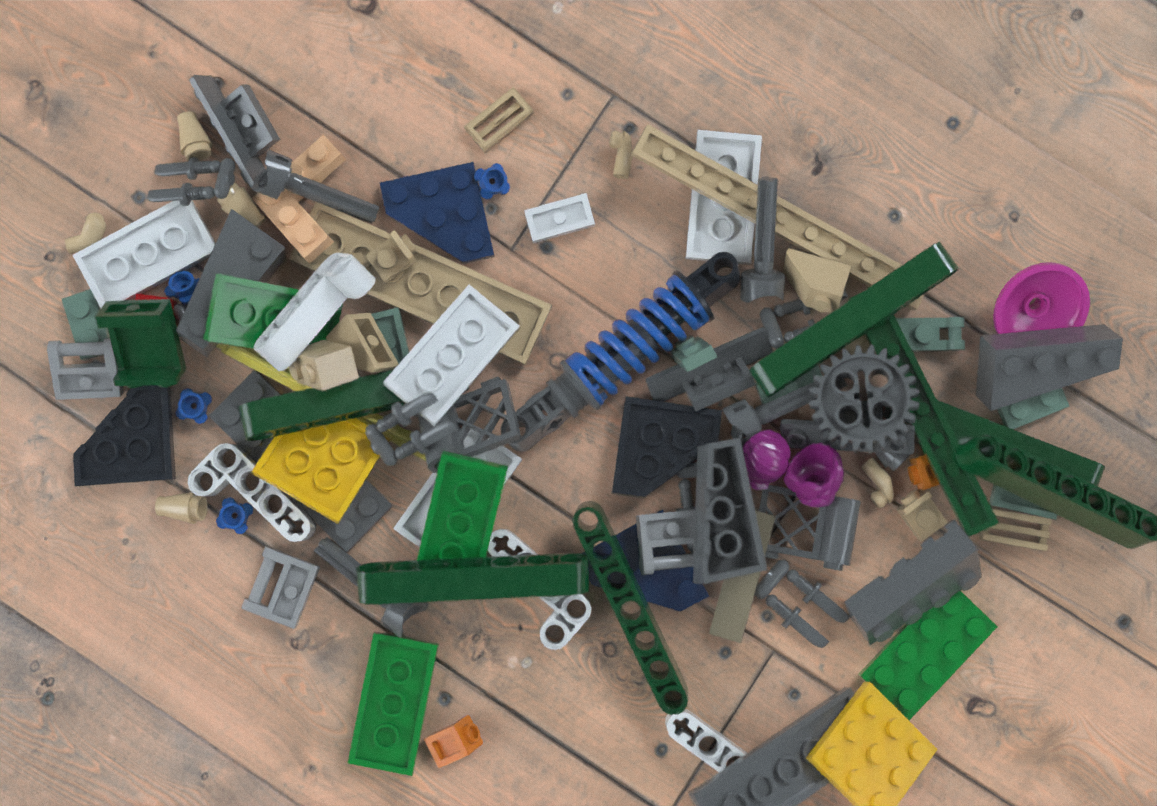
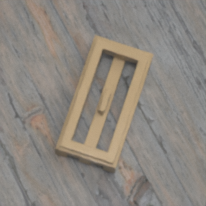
(508, 128)
(1043, 533)

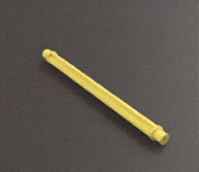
(255, 361)

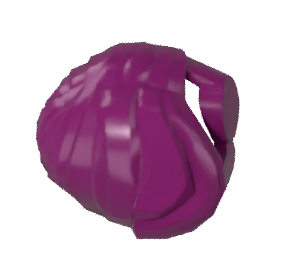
(765, 458)
(815, 475)

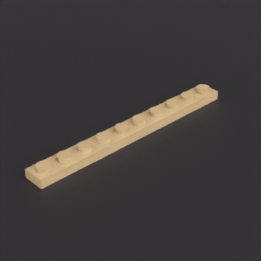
(741, 197)

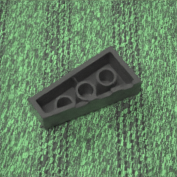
(240, 253)
(1042, 361)
(725, 516)
(916, 585)

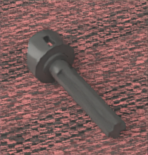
(279, 177)
(763, 279)
(748, 421)
(394, 614)

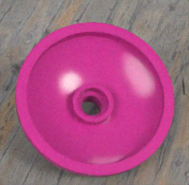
(1059, 302)

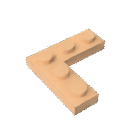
(289, 215)

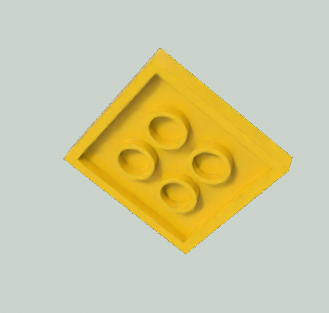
(320, 465)
(871, 750)

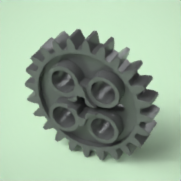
(893, 395)

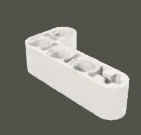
(312, 306)
(258, 497)
(558, 603)
(718, 755)

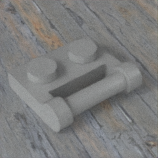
(83, 380)
(665, 530)
(290, 591)

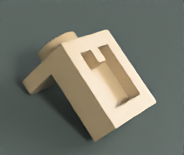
(392, 256)
(921, 514)

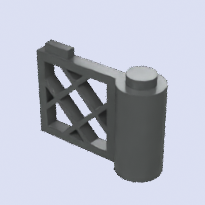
(454, 441)
(833, 532)

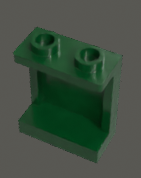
(143, 342)

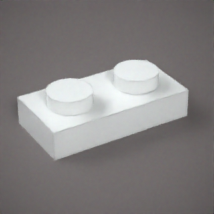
(559, 218)

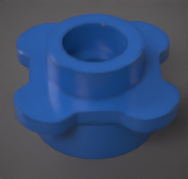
(496, 173)
(181, 286)
(184, 408)
(225, 516)

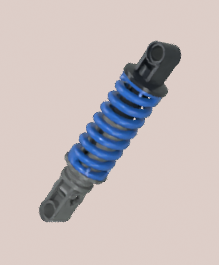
(590, 375)

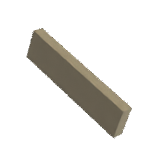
(739, 592)

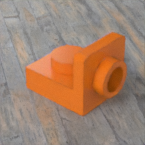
(921, 473)
(454, 741)

